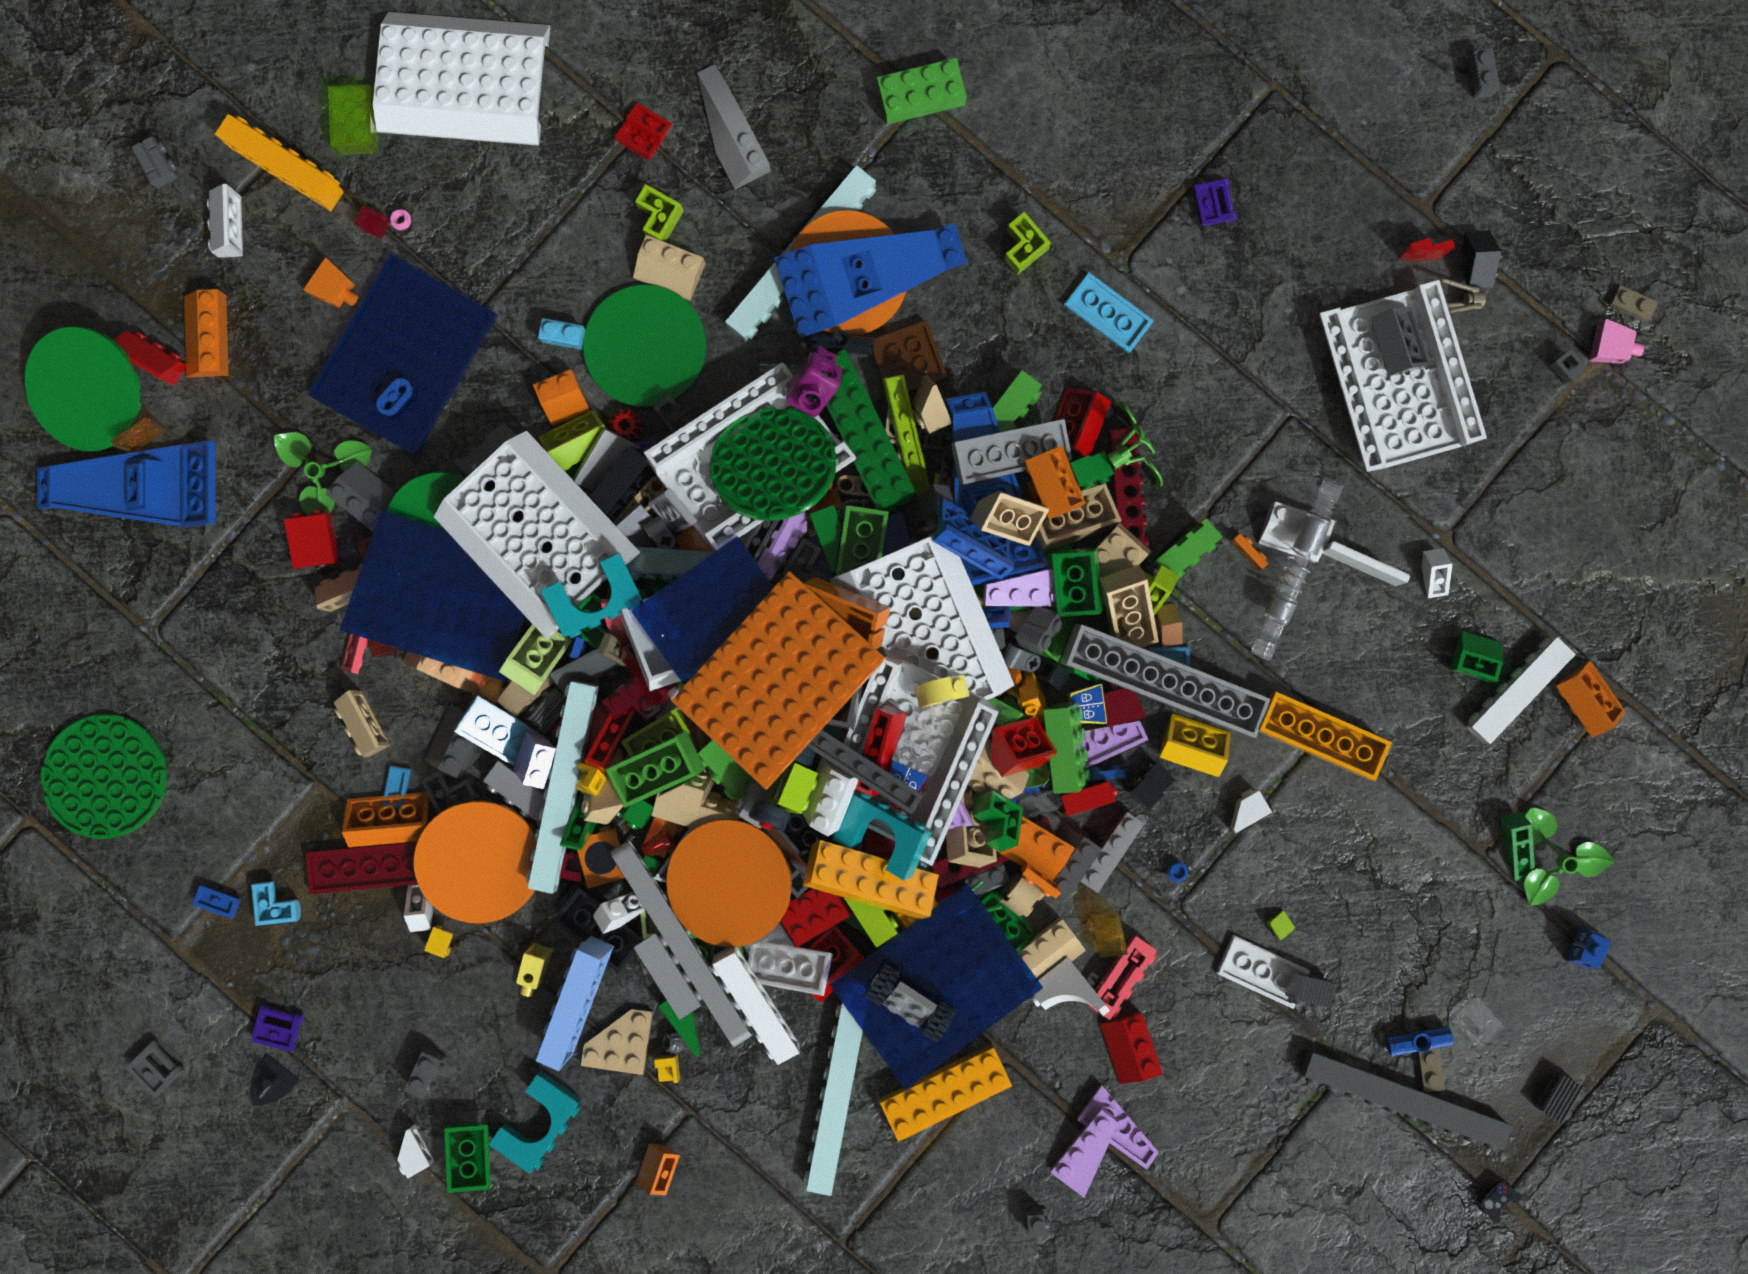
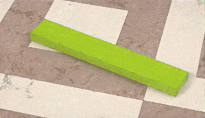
(906, 432)

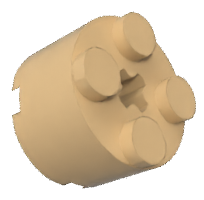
(1020, 895)

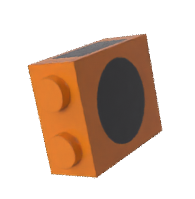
(597, 860)

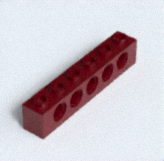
(1135, 481)
(947, 877)

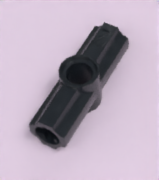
(855, 343)

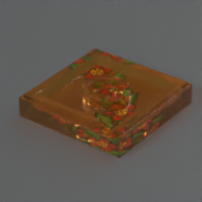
(138, 435)

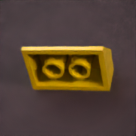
(1195, 745)

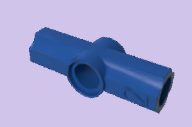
(1431, 1039)

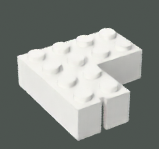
(652, 663)

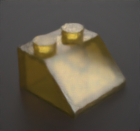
(1107, 933)

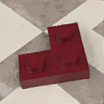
(633, 696)

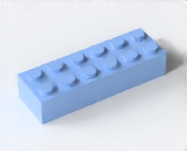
(573, 1003)

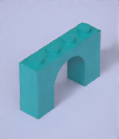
(572, 619)
(909, 835)
(529, 1151)

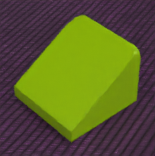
(1280, 925)

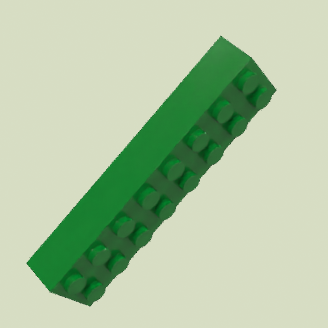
(868, 440)

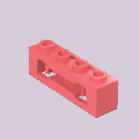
(1134, 975)

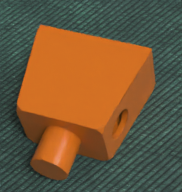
(331, 285)

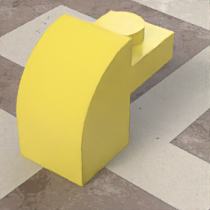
(941, 690)

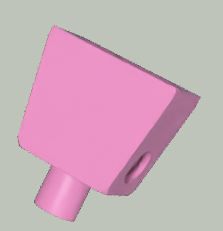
(1614, 343)

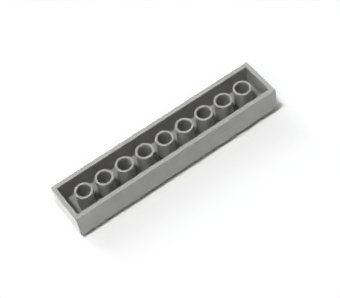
(1165, 680)

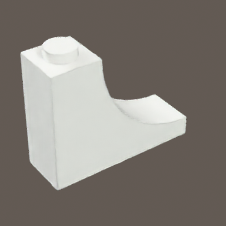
(1067, 984)

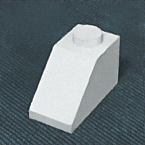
(1436, 572)
(1249, 810)
(418, 910)
(414, 1153)

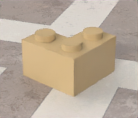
(517, 699)

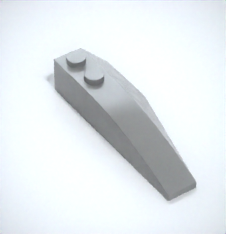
(730, 131)

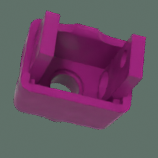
(811, 381)

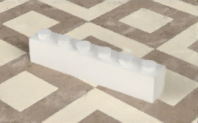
(1519, 690)
(756, 1004)

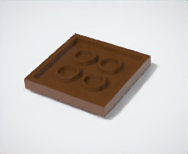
(909, 353)

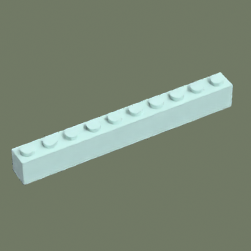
(769, 290)
(562, 792)
(835, 1103)

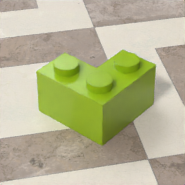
(662, 210)
(1030, 243)
(1161, 586)

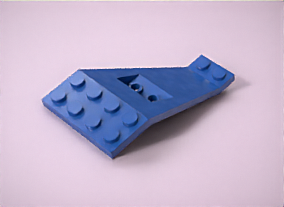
(828, 287)
(973, 418)
(150, 485)

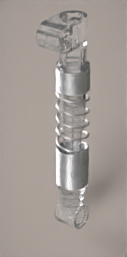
(1308, 543)

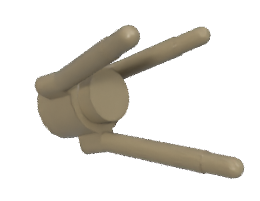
(1471, 300)

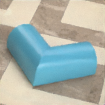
(268, 910)

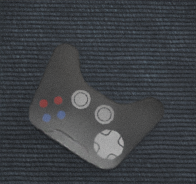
(1496, 1198)

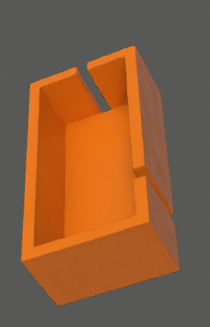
(858, 611)

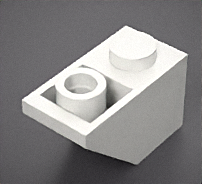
(618, 912)

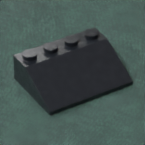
(798, 839)

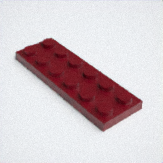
(361, 868)

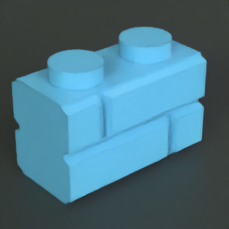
(562, 334)

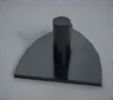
(271, 1082)

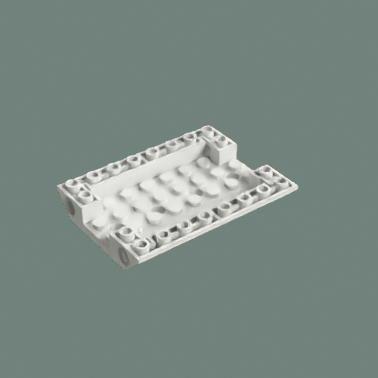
(553, 512)
(948, 620)

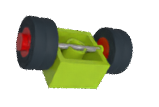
(788, 793)

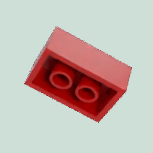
(813, 914)

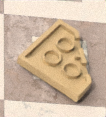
(621, 1044)

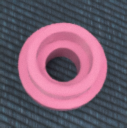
(399, 214)

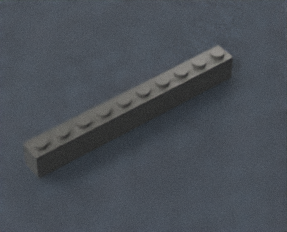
(1405, 1099)

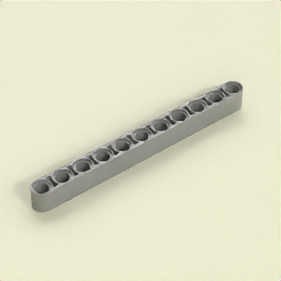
(681, 943)

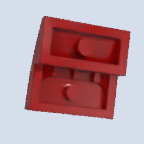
(643, 131)
(1425, 251)

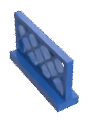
(968, 546)

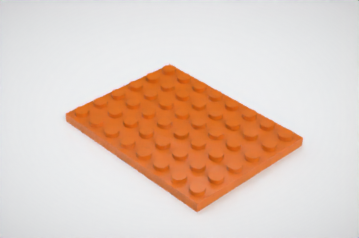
(778, 680)

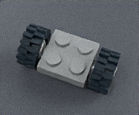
(910, 1004)

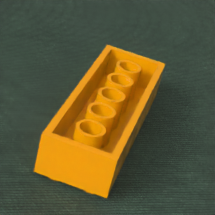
(279, 161)
(1324, 736)
(867, 881)
(945, 1092)

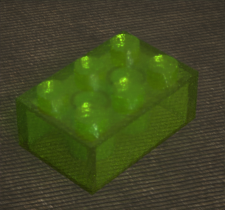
(352, 120)

